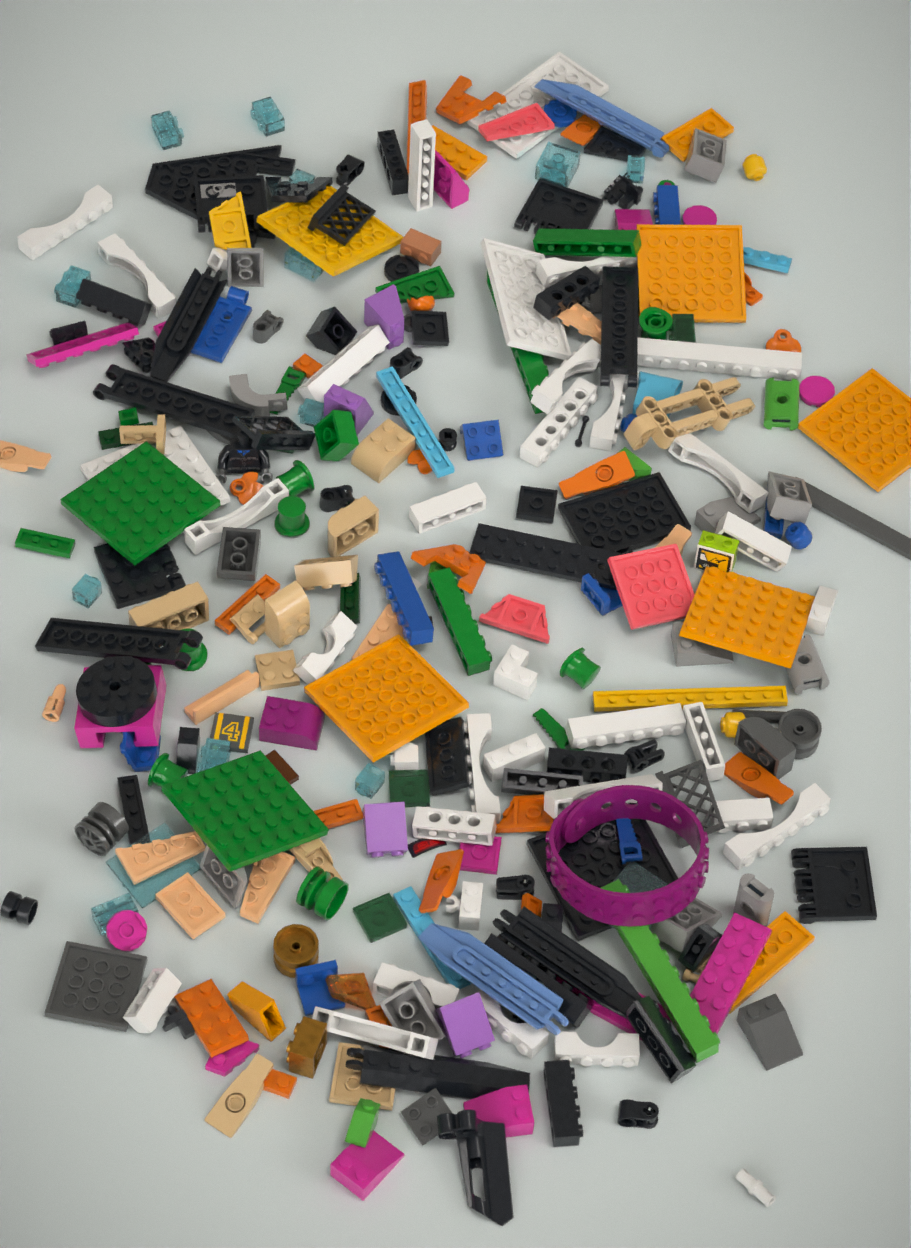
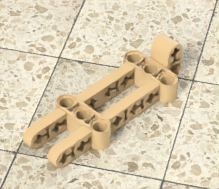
(653, 418)

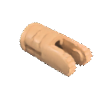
(56, 701)

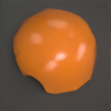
(423, 303)

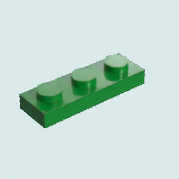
(45, 543)

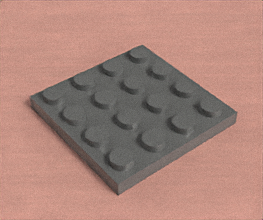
(95, 986)

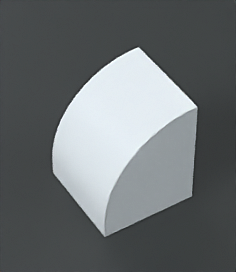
(218, 259)

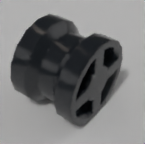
(448, 439)

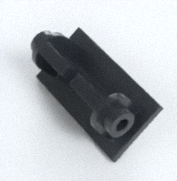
(612, 192)
(68, 332)

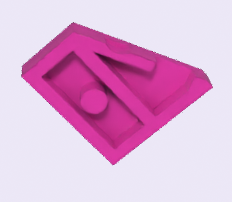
(225, 1062)

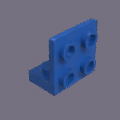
(482, 440)
(602, 598)
(139, 757)
(313, 987)

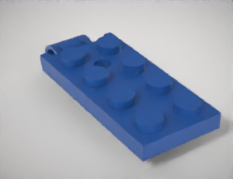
(221, 333)

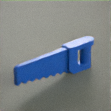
(628, 841)

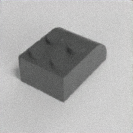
(239, 554)
(765, 745)

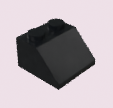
(331, 331)

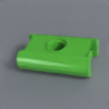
(781, 404)

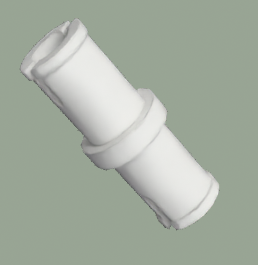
(755, 1187)

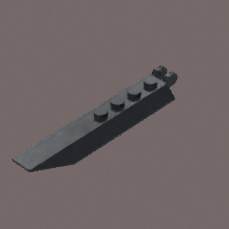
(186, 322)
(568, 960)
(447, 1074)

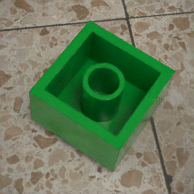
(336, 435)

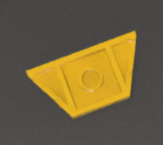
(230, 224)

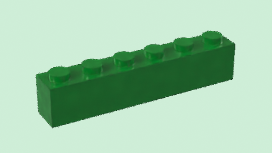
(587, 242)
(459, 622)

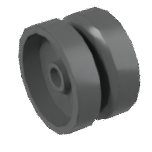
(802, 729)

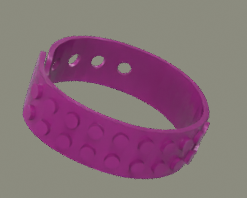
(619, 907)

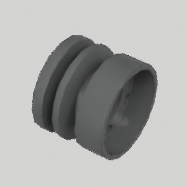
(101, 828)

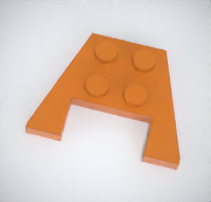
(461, 106)
(458, 559)

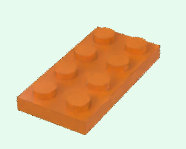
(211, 1018)

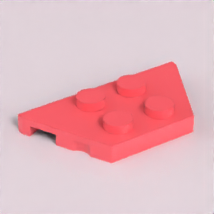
(519, 617)

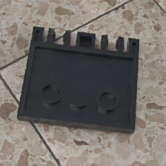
(252, 193)
(558, 208)
(140, 582)
(835, 882)

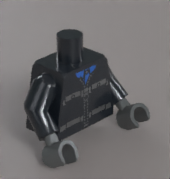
(243, 458)

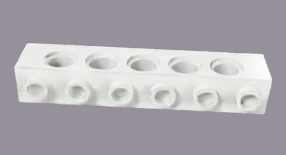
(558, 422)

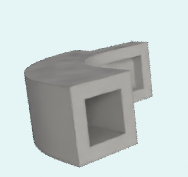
(260, 403)

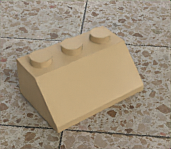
(327, 572)

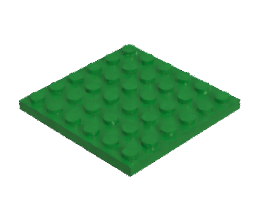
(140, 502)
(244, 810)

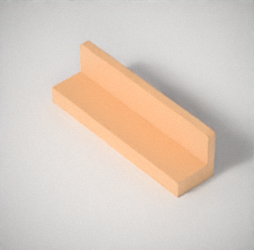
(222, 696)

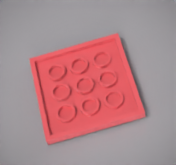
(652, 585)

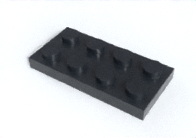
(447, 757)

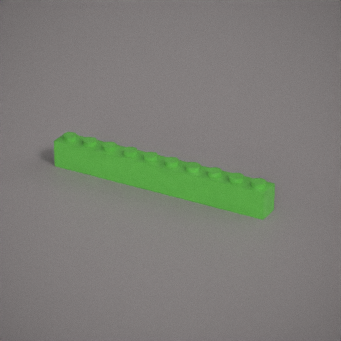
(667, 986)

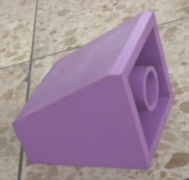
(386, 311)
(344, 400)
(385, 829)
(466, 1025)

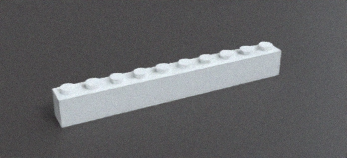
(719, 359)

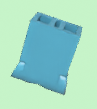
(656, 387)

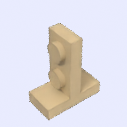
(151, 433)

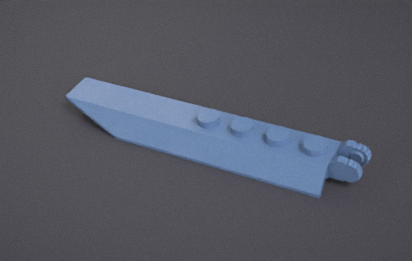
(606, 114)
(495, 976)

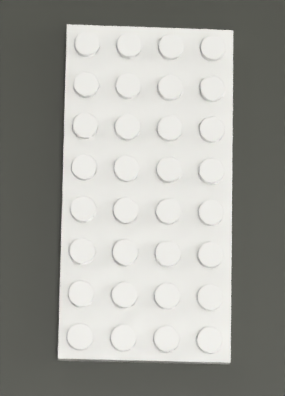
(523, 94)
(515, 291)

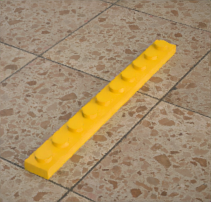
(711, 697)

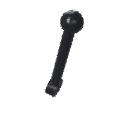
(578, 443)

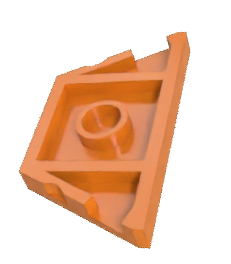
(525, 815)

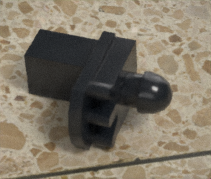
(631, 197)
(179, 1019)

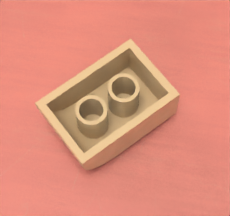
(383, 450)
(352, 526)
(287, 614)

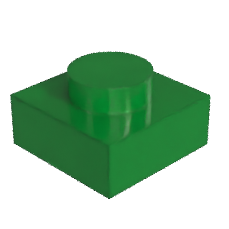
(128, 417)

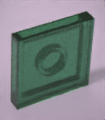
(409, 787)
(380, 917)

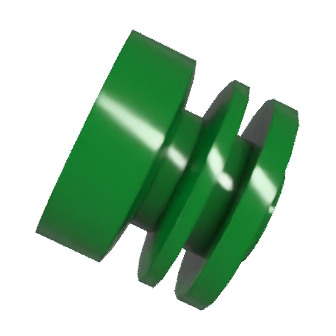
(322, 893)

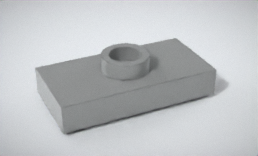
(229, 192)

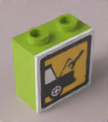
(716, 551)

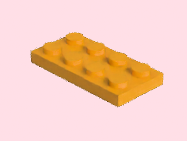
(681, 137)
(458, 154)

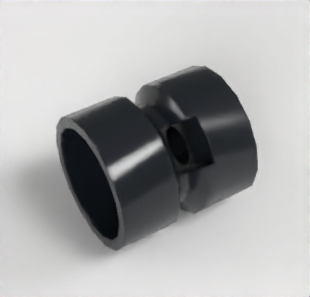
(20, 908)

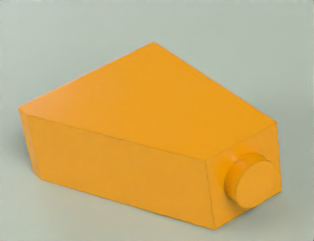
(257, 1010)

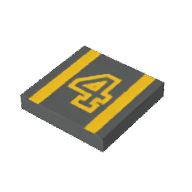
(234, 729)

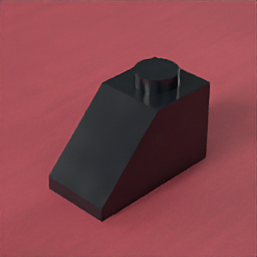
(188, 748)
(700, 947)

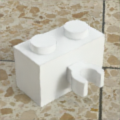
(468, 905)

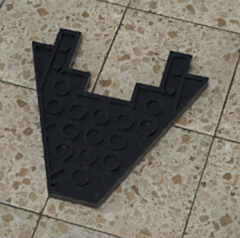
(174, 180)

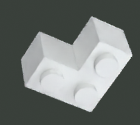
(513, 675)

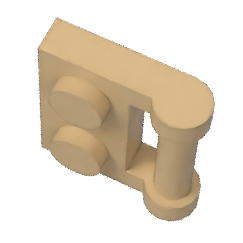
(248, 616)

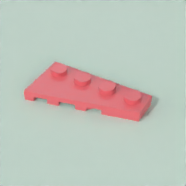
(520, 122)

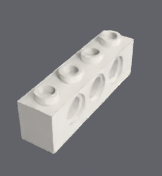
(454, 825)

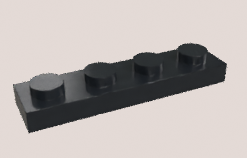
(132, 807)

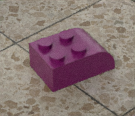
(291, 723)

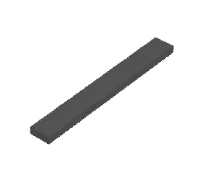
(859, 521)

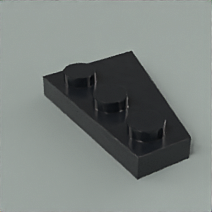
(612, 145)

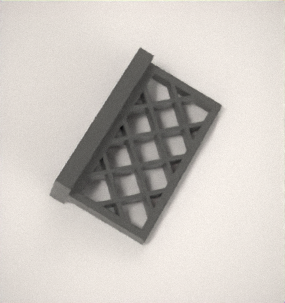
(668, 787)

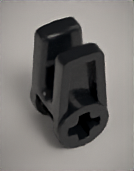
(644, 755)
(514, 887)

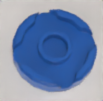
(560, 113)

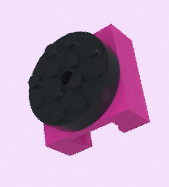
(120, 697)

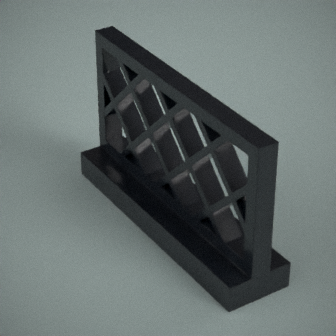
(331, 208)
(274, 433)

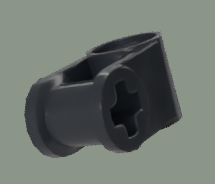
(349, 170)
(405, 362)
(336, 498)
(635, 1113)

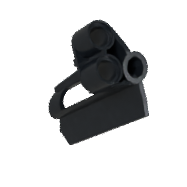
(483, 1147)

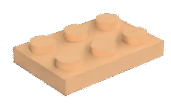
(190, 905)

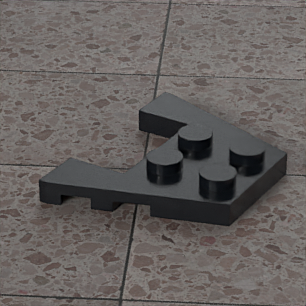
(295, 192)

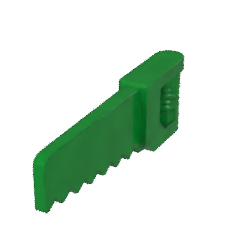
(288, 384)
(554, 729)

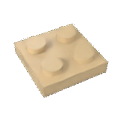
(276, 670)

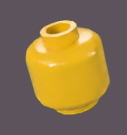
(754, 167)
(730, 722)

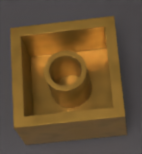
(307, 1047)

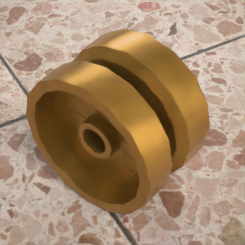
(295, 948)

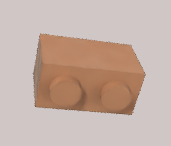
(420, 247)

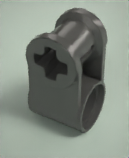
(266, 327)

